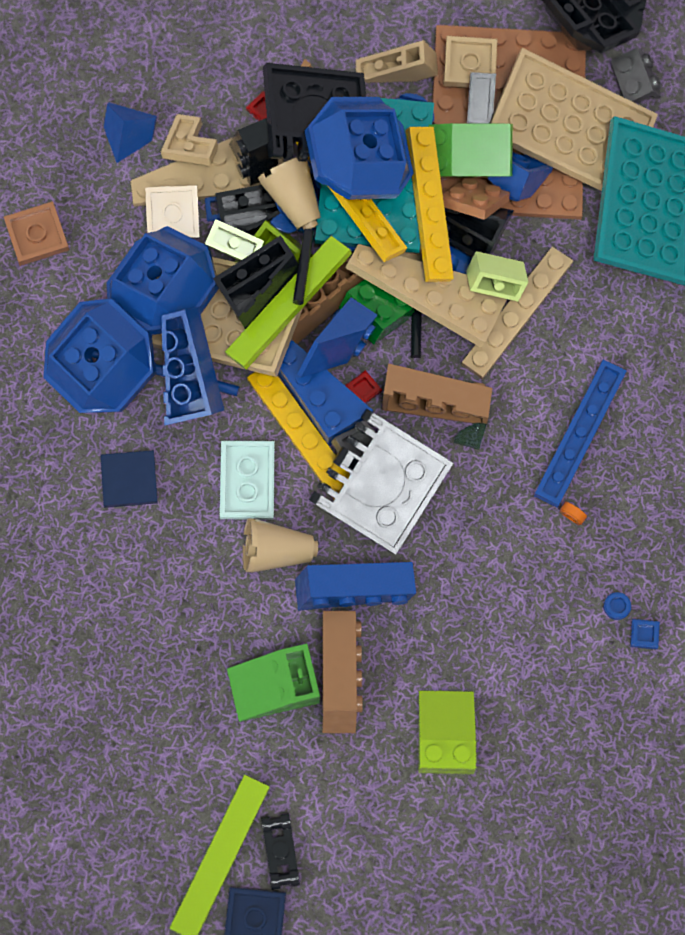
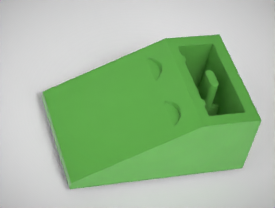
(274, 683)

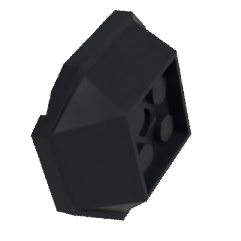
(597, 23)

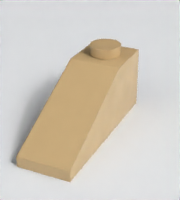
(400, 64)

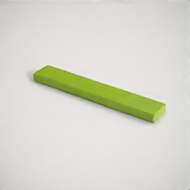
(282, 309)
(219, 857)

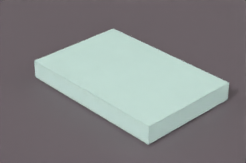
(247, 480)

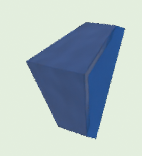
(127, 130)

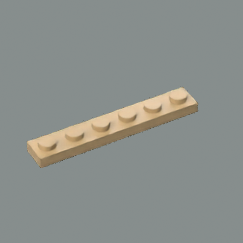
(518, 313)

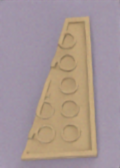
(212, 179)
(447, 303)

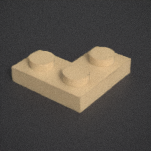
(184, 144)

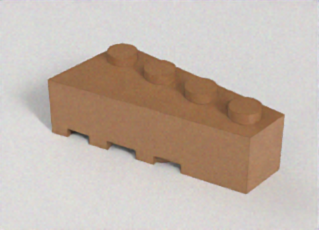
(325, 301)
(435, 396)
(340, 671)

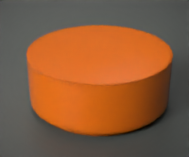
(573, 513)

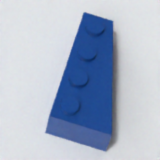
(188, 368)
(321, 396)
(354, 585)

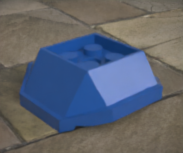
(359, 148)
(184, 279)
(123, 360)

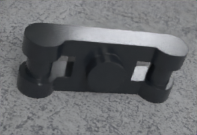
(280, 851)

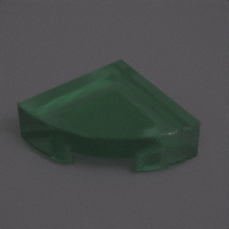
(471, 436)

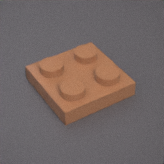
(475, 198)
(36, 233)

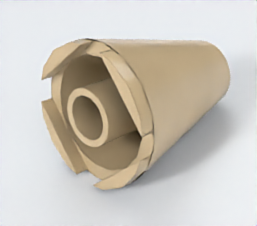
(293, 192)
(275, 546)

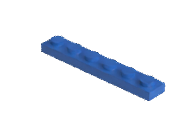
(580, 433)

